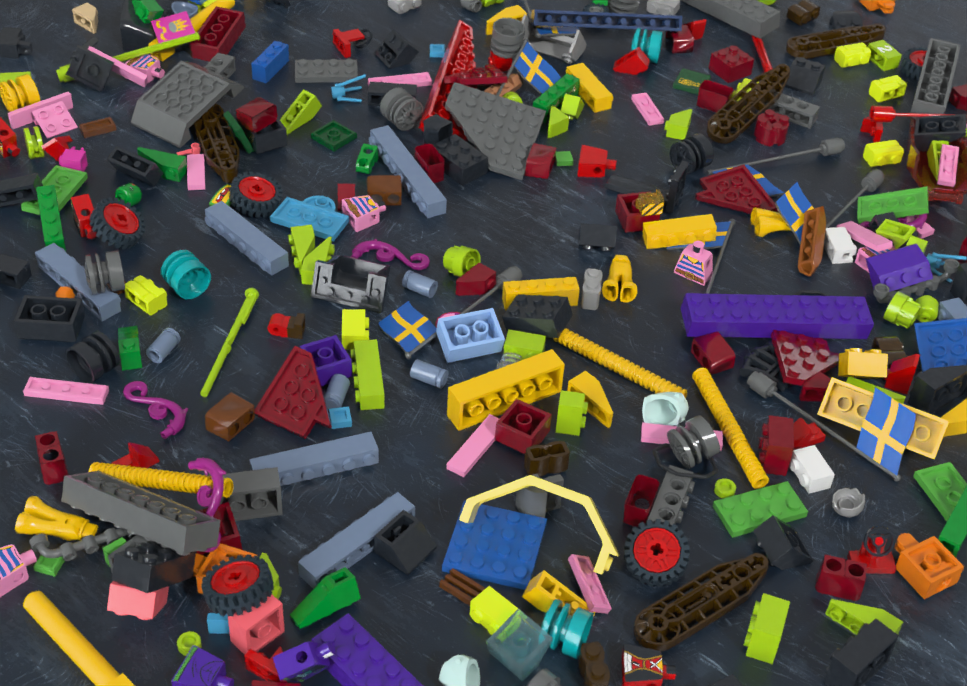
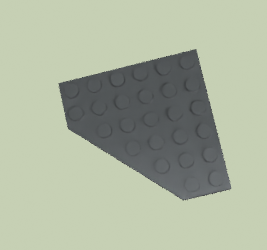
(496, 127)

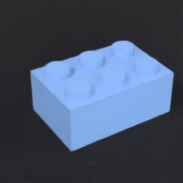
(470, 335)

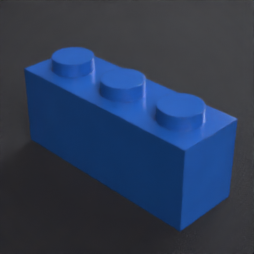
(270, 62)

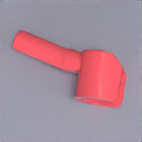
(195, 149)

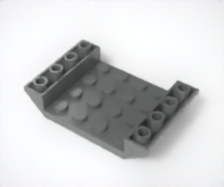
(180, 101)

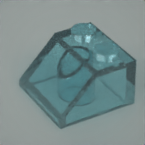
(519, 644)

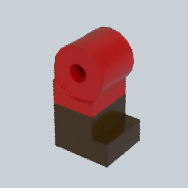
(287, 325)

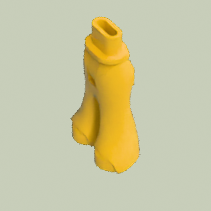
(767, 222)
(620, 271)
(43, 519)

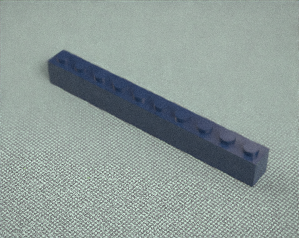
(606, 20)

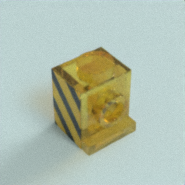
(650, 203)

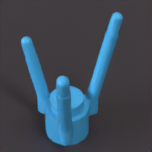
(339, 91)
(935, 261)

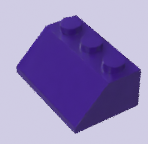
(899, 267)

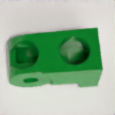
(366, 161)

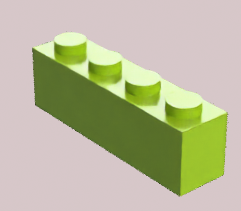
(368, 375)

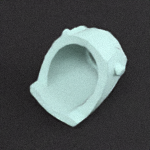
(665, 408)
(460, 671)

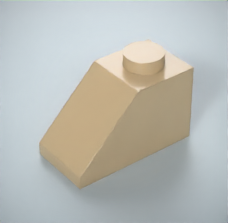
(86, 17)

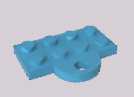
(324, 218)

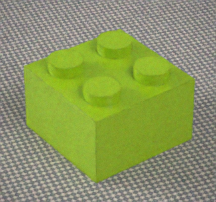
(766, 628)

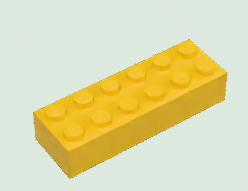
(496, 390)
(850, 405)

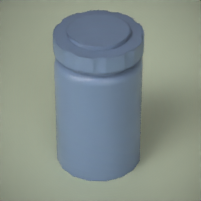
(419, 284)
(163, 345)
(429, 373)
(336, 391)

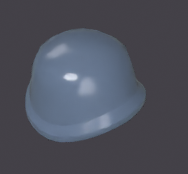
(178, 7)

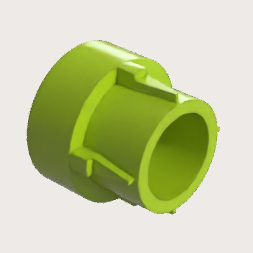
(460, 259)
(902, 310)

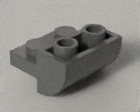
(538, 501)

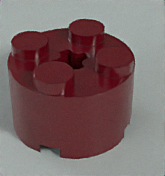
(771, 128)

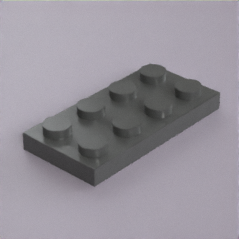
(325, 70)

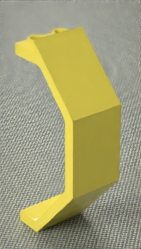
(604, 560)

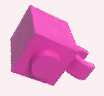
(74, 159)

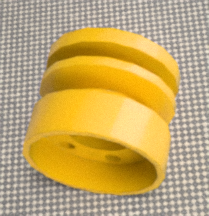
(19, 93)

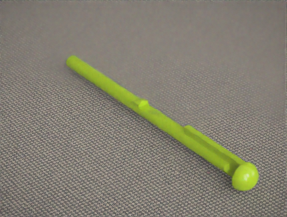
(251, 297)

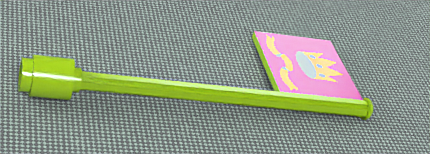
(169, 32)

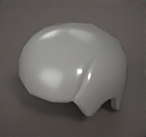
(848, 502)

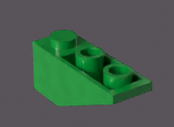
(327, 597)

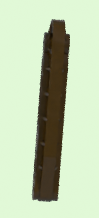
(827, 41)
(730, 120)
(219, 150)
(662, 619)

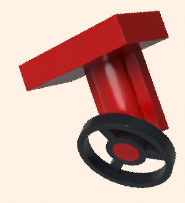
(343, 39)
(872, 552)

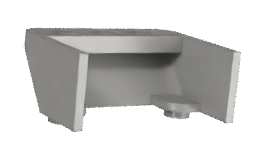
(560, 47)

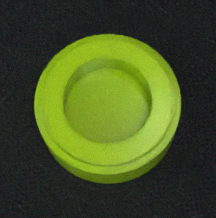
(725, 488)
(187, 640)

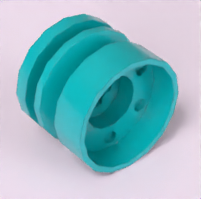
(649, 45)
(185, 274)
(567, 628)

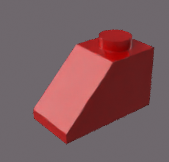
(501, 63)
(632, 63)
(901, 374)

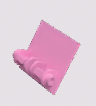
(54, 119)

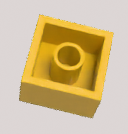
(863, 364)

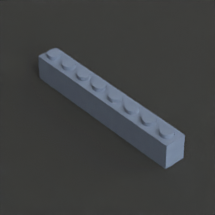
(413, 177)

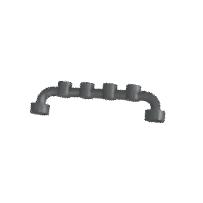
(883, 295)
(68, 550)

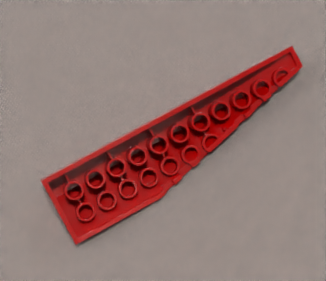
(457, 58)

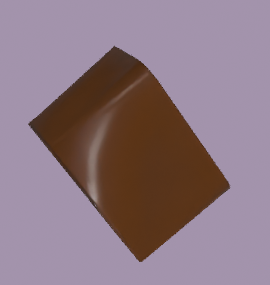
(385, 189)
(229, 416)

